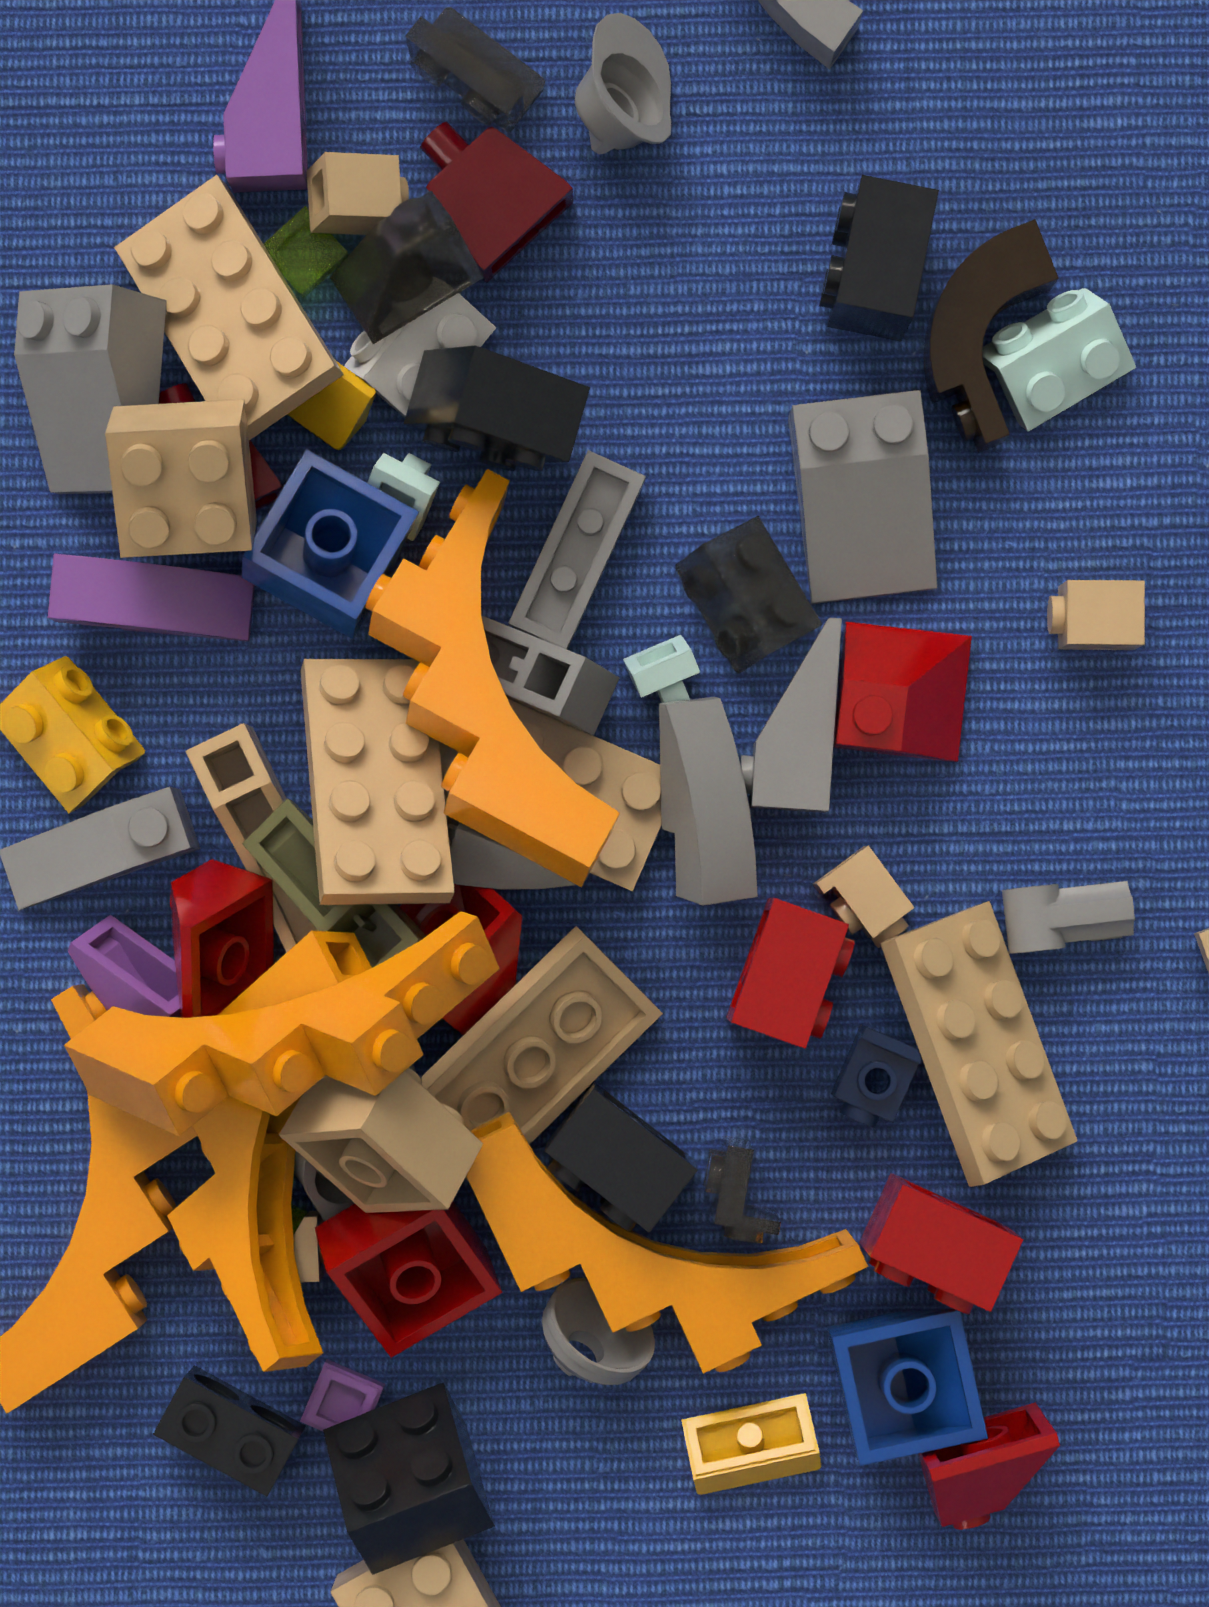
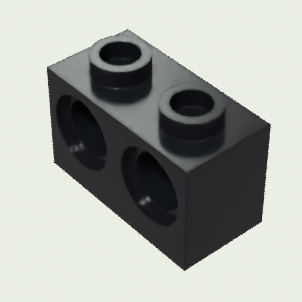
(229, 1430)

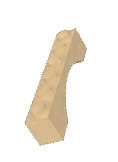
(243, 796)

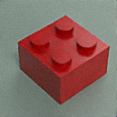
(789, 973)
(940, 1243)
(407, 1270)

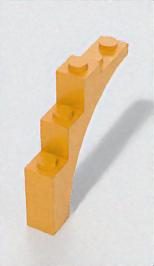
(502, 777)
(271, 1055)
(244, 1211)
(633, 1277)
(86, 1300)

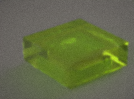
(304, 256)

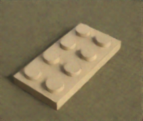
(229, 307)
(610, 774)
(373, 787)
(543, 1040)
(979, 1043)

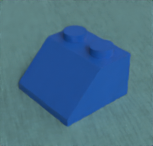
(328, 543)
(906, 1383)

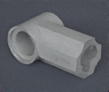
(1052, 916)

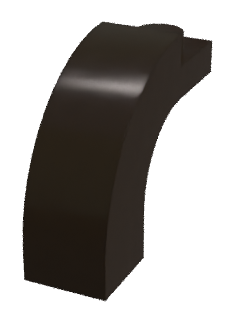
(989, 280)

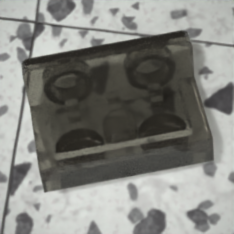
(476, 67)
(746, 594)
(727, 1179)

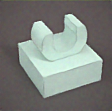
(407, 483)
(663, 669)

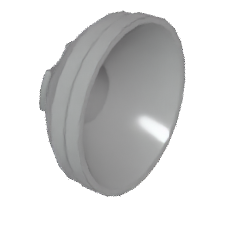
(577, 1316)

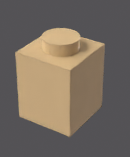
(353, 191)
(1098, 615)

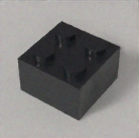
(882, 257)
(495, 407)
(619, 1159)
(407, 1478)

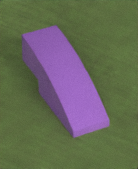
(150, 598)
(126, 969)

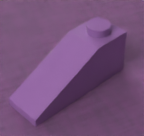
(267, 111)

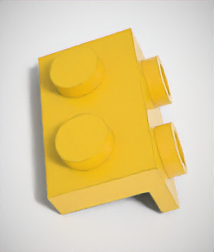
(67, 732)

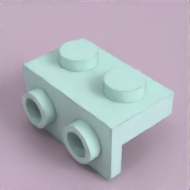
(1058, 356)

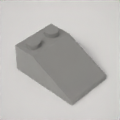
(75, 362)
(864, 496)

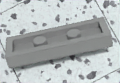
(577, 550)

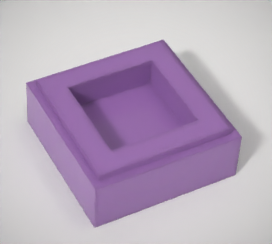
(340, 1396)

